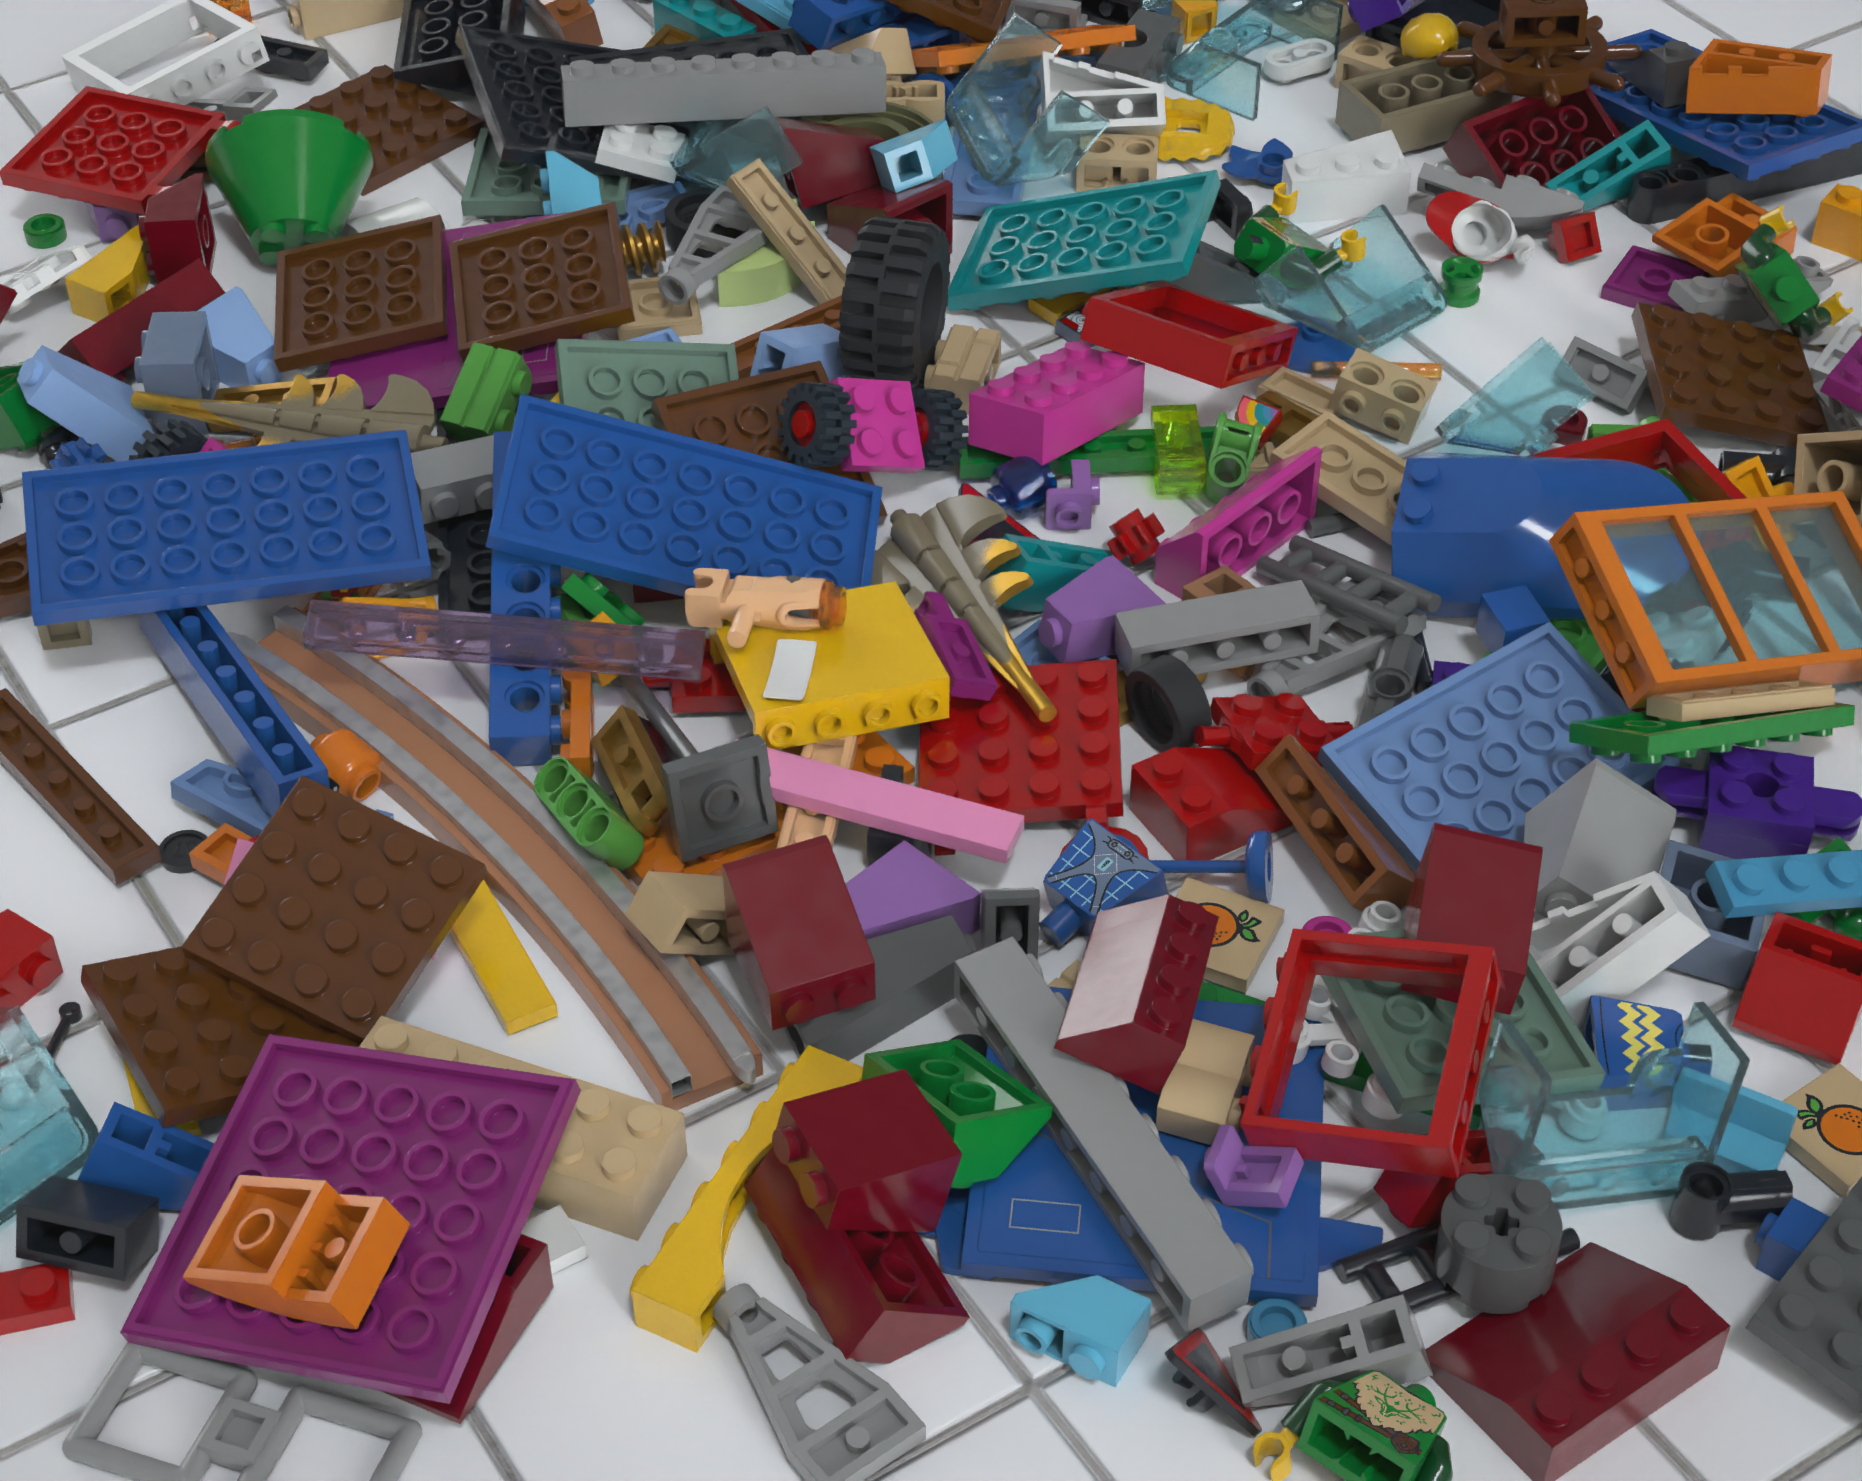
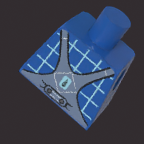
(1095, 876)

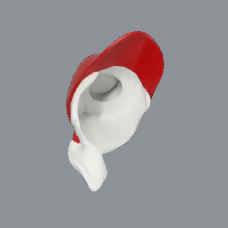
(1476, 228)

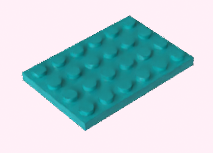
(1085, 241)

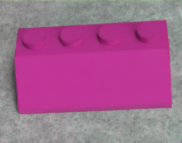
(1243, 524)

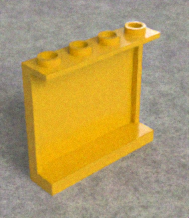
(863, 676)

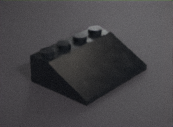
(427, 40)

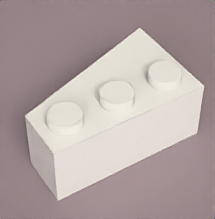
(1127, 101)
(1349, 179)
(1614, 941)

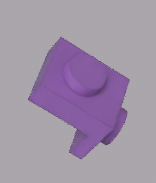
(1072, 506)
(1251, 1173)

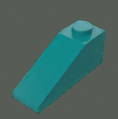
(1610, 171)
(1050, 567)

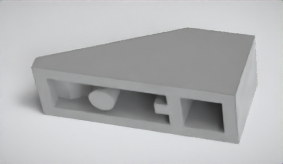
(1333, 1348)

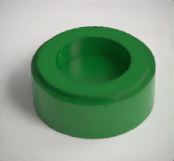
(45, 231)

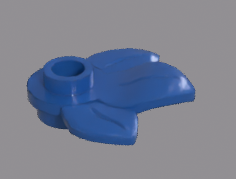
(1262, 165)

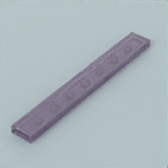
(504, 640)

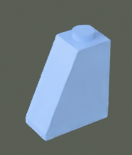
(240, 341)
(799, 346)
(84, 402)

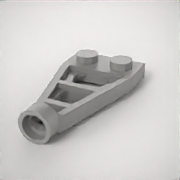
(692, 270)
(1294, 675)
(852, 1443)

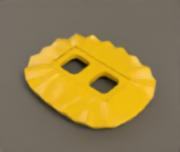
(1214, 125)

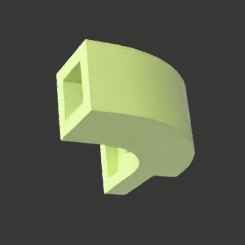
(757, 278)

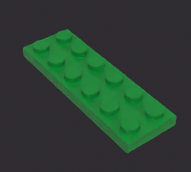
(1652, 736)

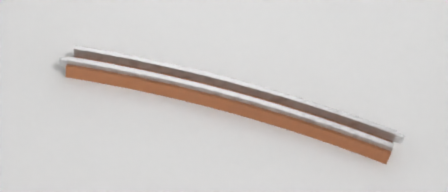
(572, 904)

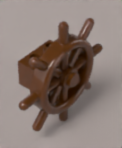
(1540, 51)

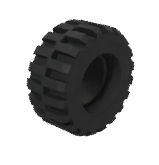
(894, 300)

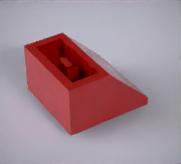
(1804, 989)

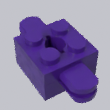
(1758, 803)

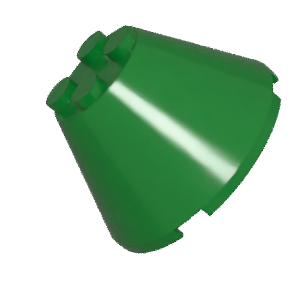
(289, 176)

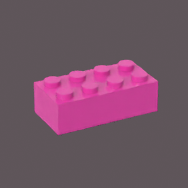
(1056, 402)

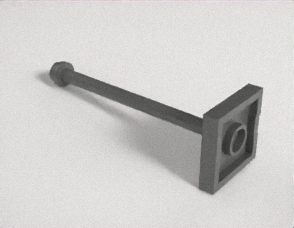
(713, 794)

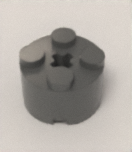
(1498, 1241)

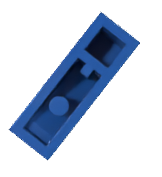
(145, 1158)

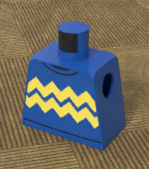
(1625, 1031)

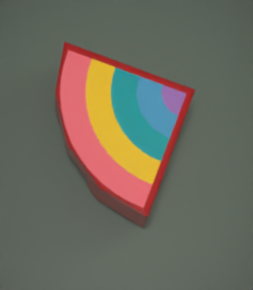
(1254, 411)

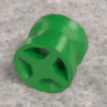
(1460, 281)

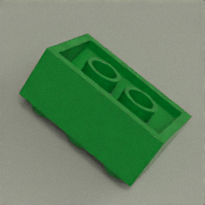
(975, 1101)

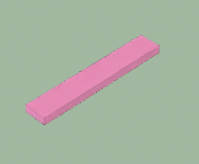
(894, 806)

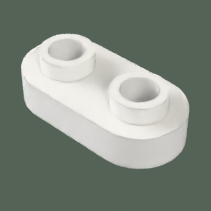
(1299, 59)

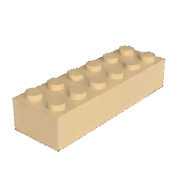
(614, 1149)

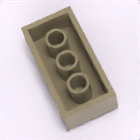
(1413, 100)

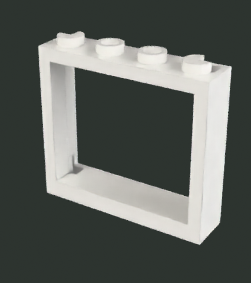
(160, 30)

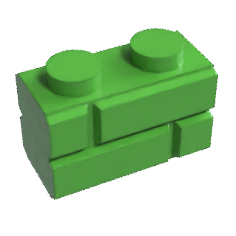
(486, 393)

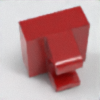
(1575, 237)

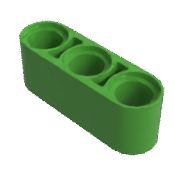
(588, 813)

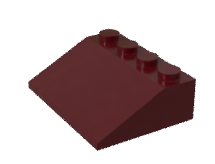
(1531, 138)
(1579, 1360)

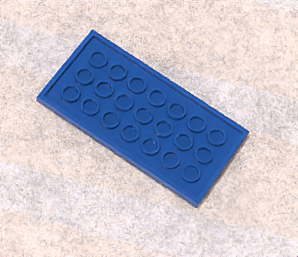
(1734, 142)
(663, 504)
(222, 527)

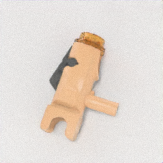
(763, 602)

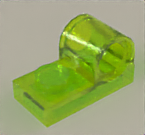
(1178, 450)

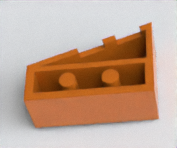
(1757, 80)

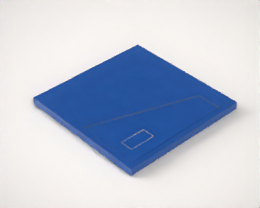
(1049, 1228)

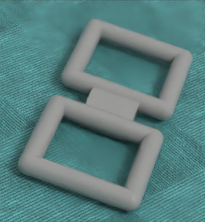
(237, 1431)

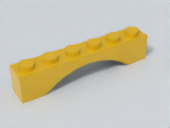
(687, 1275)

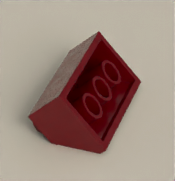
(116, 339)
(1138, 989)
(870, 1288)

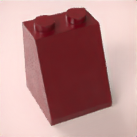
(833, 159)
(924, 202)
(1476, 894)
(797, 933)
(869, 1155)

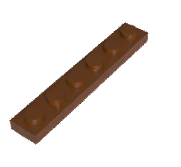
(72, 795)

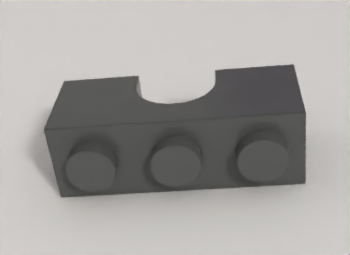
(1155, 47)

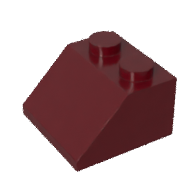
(178, 228)

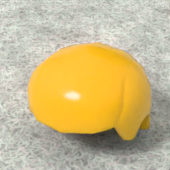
(1428, 36)

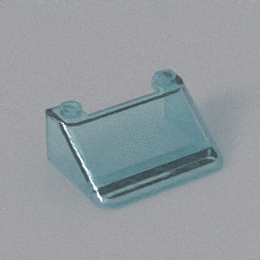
(1366, 299)

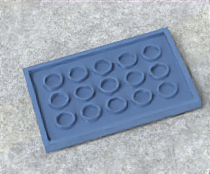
(1480, 745)

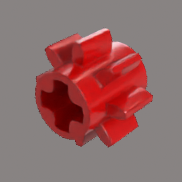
(1135, 536)

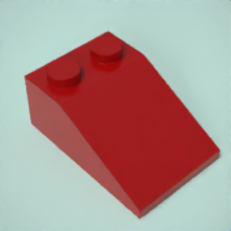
(1202, 802)

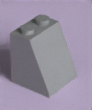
(1596, 836)

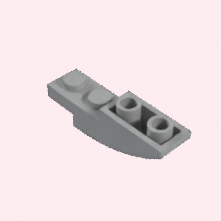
(1520, 196)
(1729, 296)

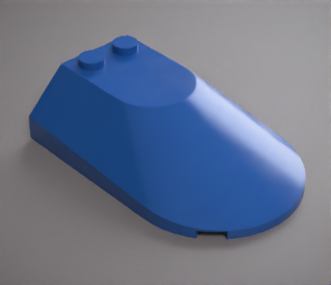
(1488, 521)

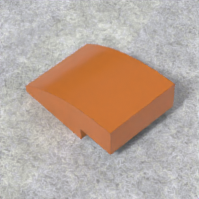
(1714, 232)
(298, 1249)

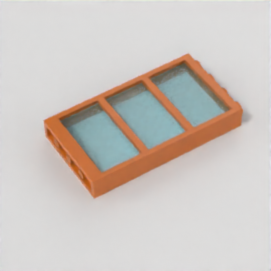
(1720, 591)

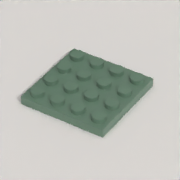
(515, 188)
(627, 376)
(1410, 1033)

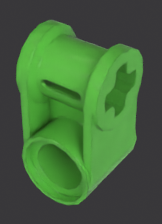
(1231, 452)

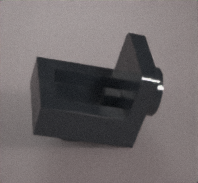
(1230, 209)

